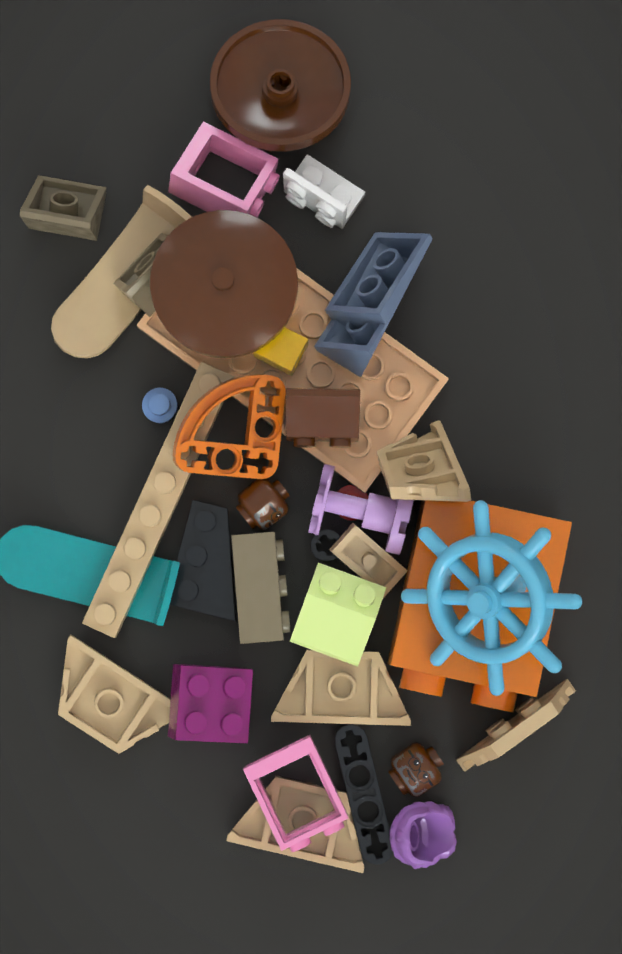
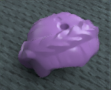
(423, 834)

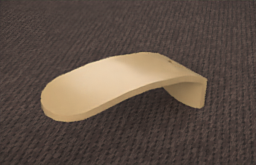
(97, 309)

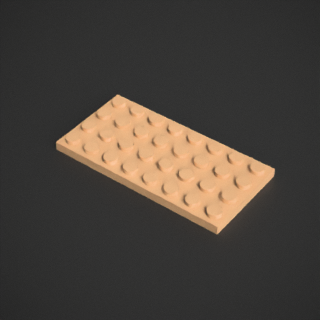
(392, 388)

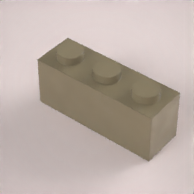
(259, 587)

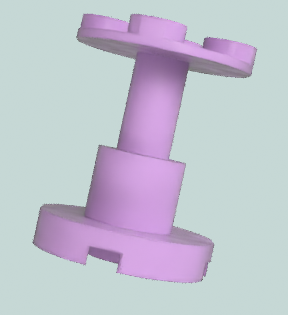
(377, 512)

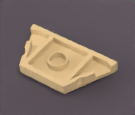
(424, 468)
(341, 693)
(108, 699)
(507, 734)
(296, 806)

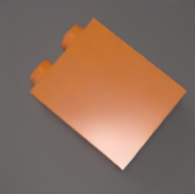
(415, 632)

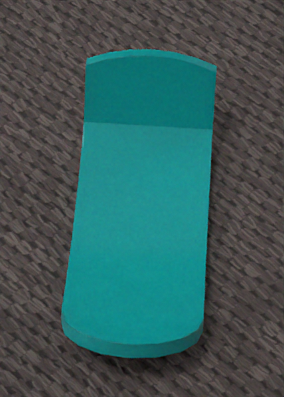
(74, 567)

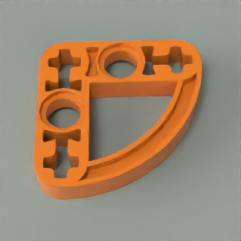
(253, 442)

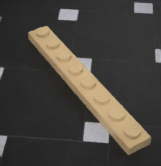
(150, 515)

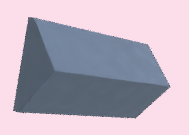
(370, 297)

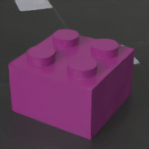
(210, 703)

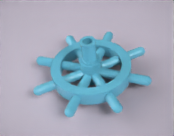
(491, 598)

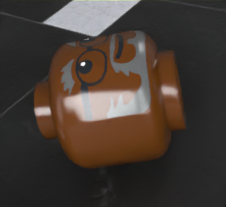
(263, 503)
(416, 769)

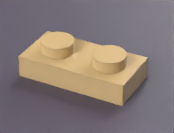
(367, 558)

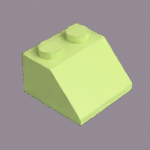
(338, 614)

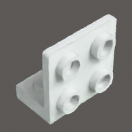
(322, 192)

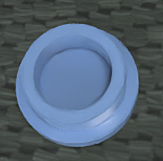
(159, 405)

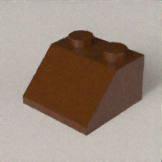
(322, 416)

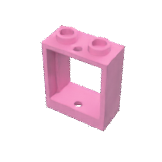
(210, 198)
(299, 837)

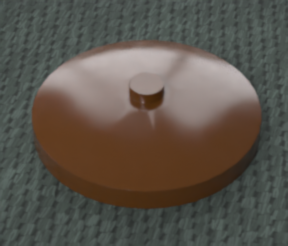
(280, 85)
(224, 283)

